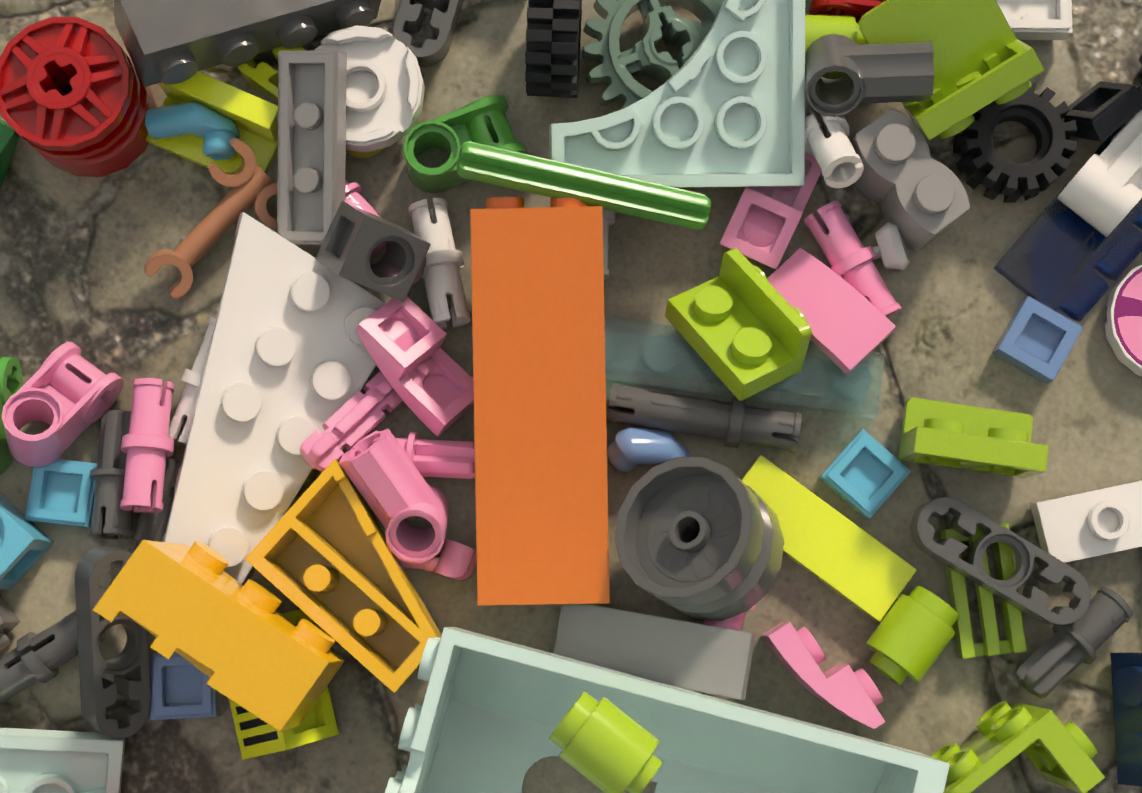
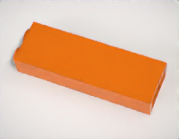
(539, 403)

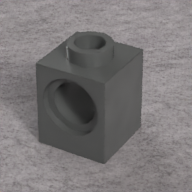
(355, 236)

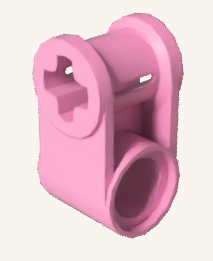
(67, 396)

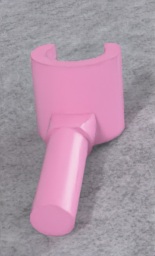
(455, 561)

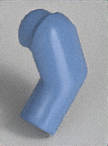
(643, 447)

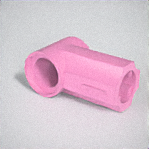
(396, 492)

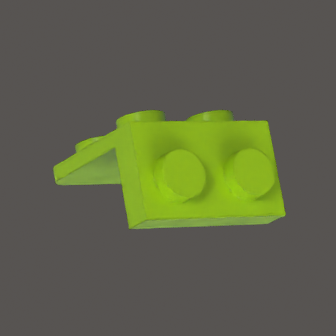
(973, 57)
(1056, 750)

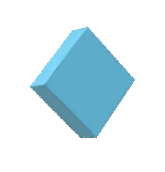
(864, 474)
(62, 493)

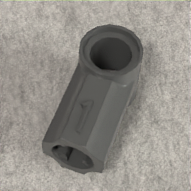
(871, 73)

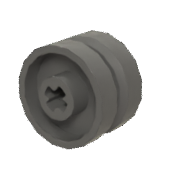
(699, 539)

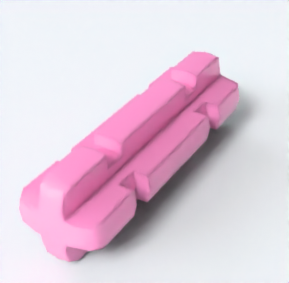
(350, 423)

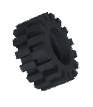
(553, 48)
(1015, 179)

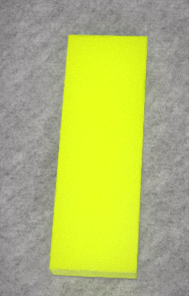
(830, 543)

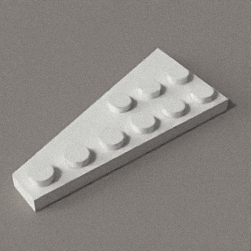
(270, 379)

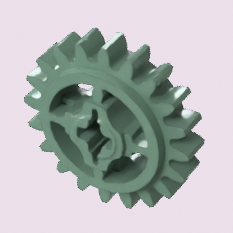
(643, 59)

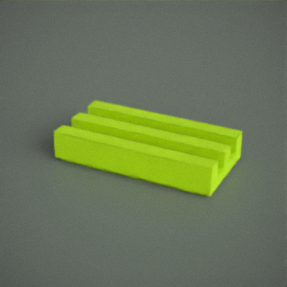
(1011, 616)

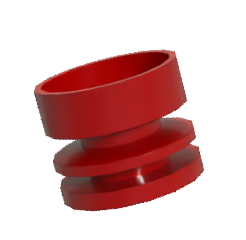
(96, 124)

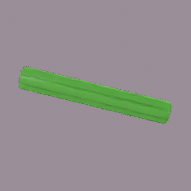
(587, 185)

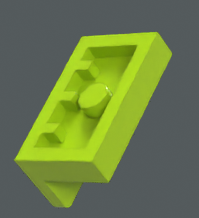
(742, 327)
(970, 439)

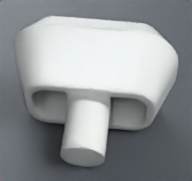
(891, 247)

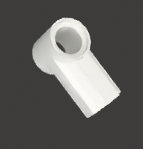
(1110, 182)

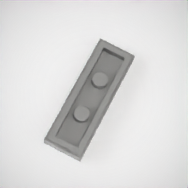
(310, 142)
(658, 648)

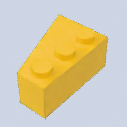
(346, 579)
(224, 629)

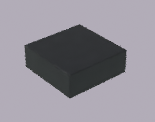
(1104, 109)

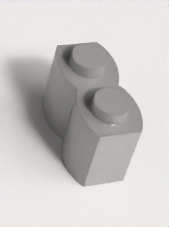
(910, 185)

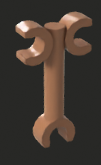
(249, 186)

